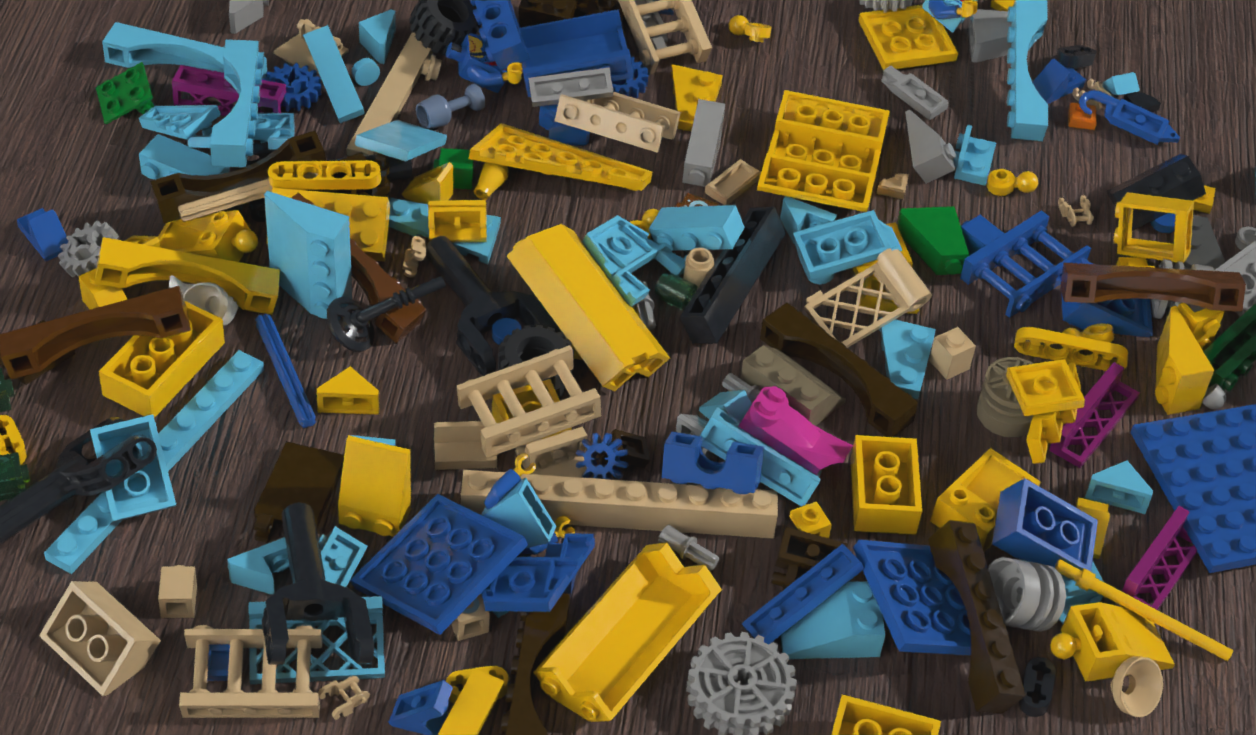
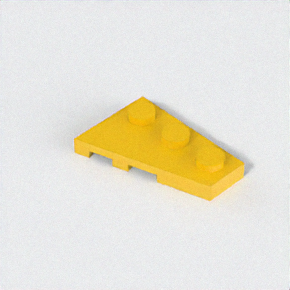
(689, 87)

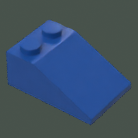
(1125, 315)
(1043, 527)

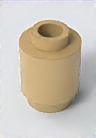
(698, 265)

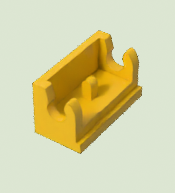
(458, 220)

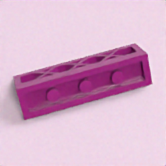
(206, 83)
(1095, 401)
(1155, 555)

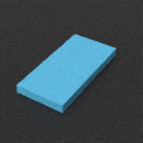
(400, 140)

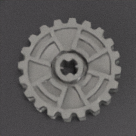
(741, 685)

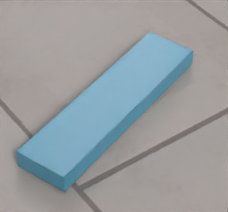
(334, 74)

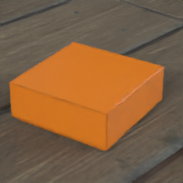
(1080, 119)

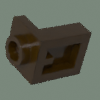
(636, 448)

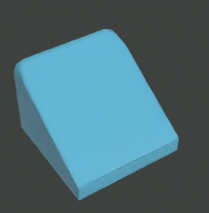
(1122, 84)

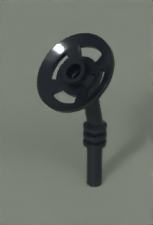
(361, 317)

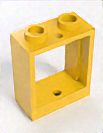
(1152, 249)

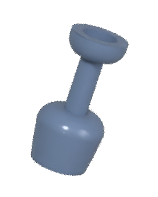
(437, 111)

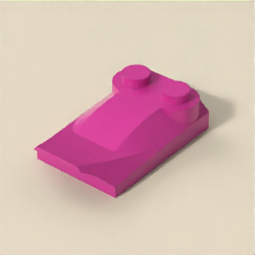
(791, 433)

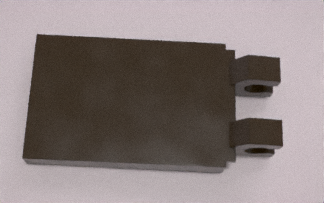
(298, 476)

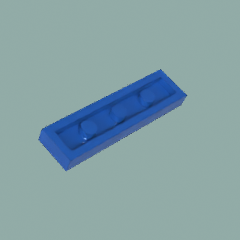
(804, 595)

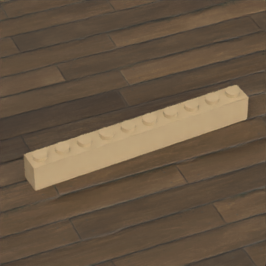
(639, 504)

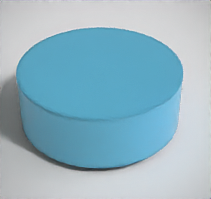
(365, 71)

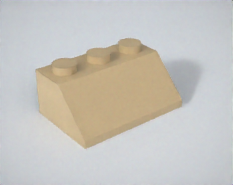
(98, 636)

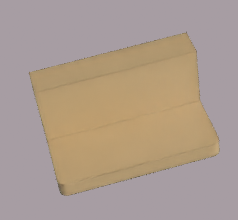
(460, 447)

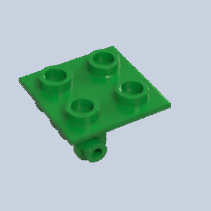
(125, 93)

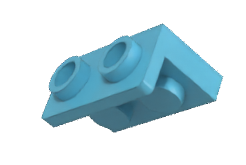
(974, 159)
(340, 555)

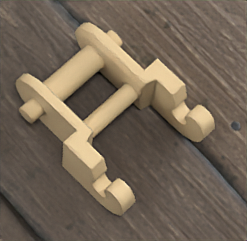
(1097, 86)
(1067, 211)
(413, 256)
(340, 688)

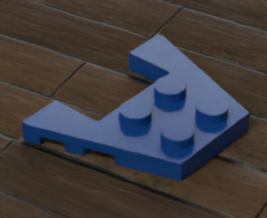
(538, 582)

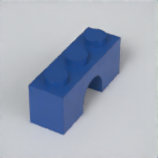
(686, 463)

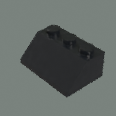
(1171, 179)

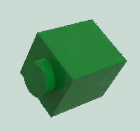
(462, 166)

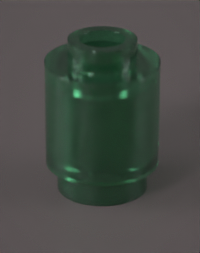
(675, 290)

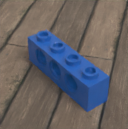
(500, 32)

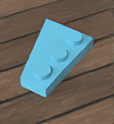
(179, 120)
(906, 354)

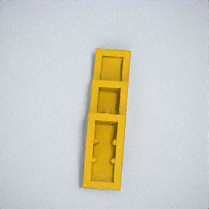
(1048, 427)

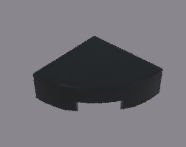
(1143, 100)

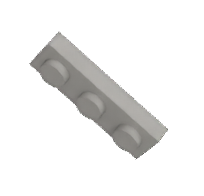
(579, 85)

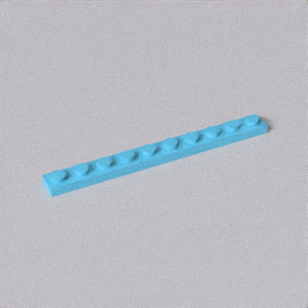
(176, 439)

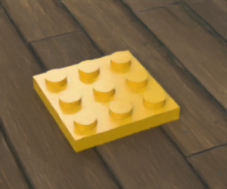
(907, 38)

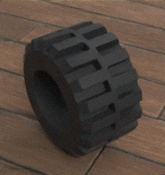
(443, 22)
(531, 343)

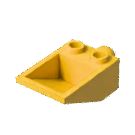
(213, 235)
(977, 494)
(1104, 637)

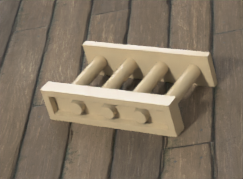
(687, 22)
(620, 119)
(535, 424)
(233, 701)

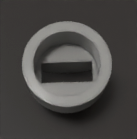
(1214, 397)

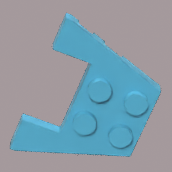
(269, 128)
(623, 248)

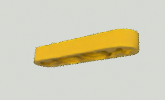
(324, 179)
(1071, 345)

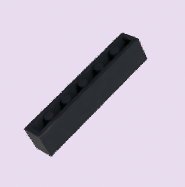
(732, 277)

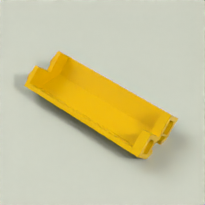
(587, 306)
(626, 633)

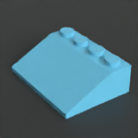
(310, 252)

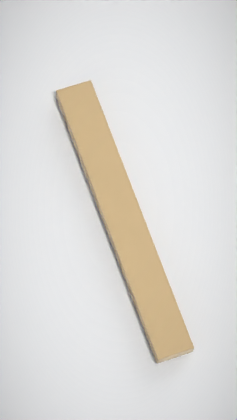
(394, 91)

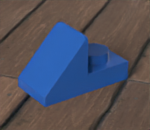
(1057, 81)
(559, 131)
(43, 232)
(422, 709)

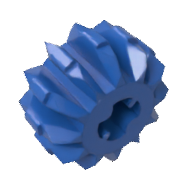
(602, 446)

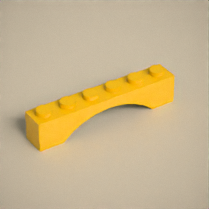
(131, 263)

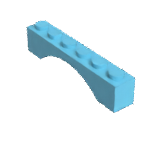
(131, 45)
(1028, 109)
(232, 135)

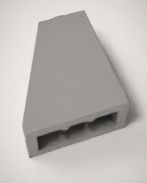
(988, 35)
(704, 143)

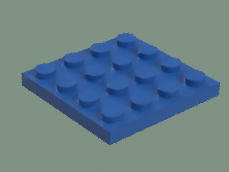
(439, 563)
(915, 598)

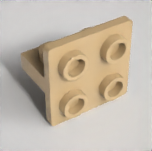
(556, 454)

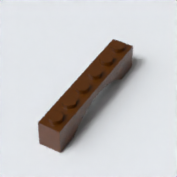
(378, 287)
(1196, 287)
(38, 345)

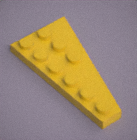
(537, 153)

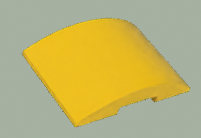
(824, 151)

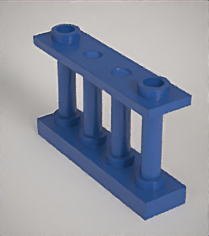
(1017, 242)

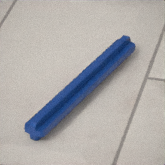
(285, 370)

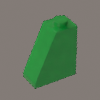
(935, 237)

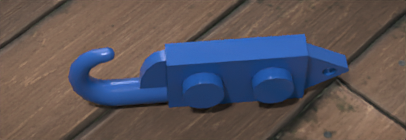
(1131, 118)

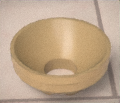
(1144, 686)

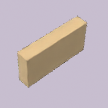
(732, 182)

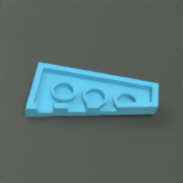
(413, 220)

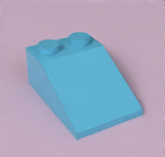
(147, 488)
(839, 627)

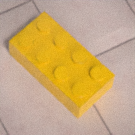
(366, 216)
(154, 370)

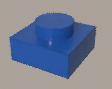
(218, 662)

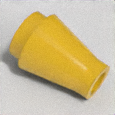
(490, 179)

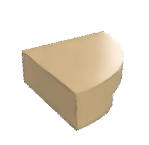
(893, 186)

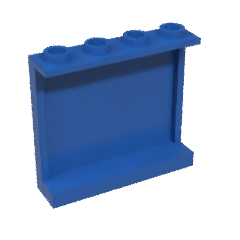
(577, 46)

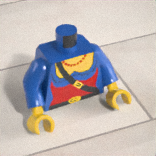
(476, 67)

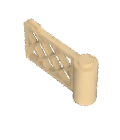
(895, 277)

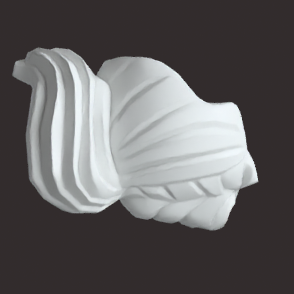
(208, 297)

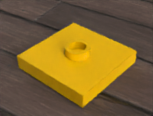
(1045, 387)

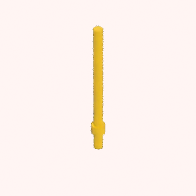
(1086, 580)

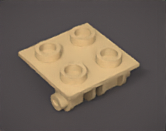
(297, 50)

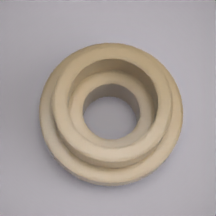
(431, 68)

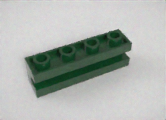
(1233, 351)

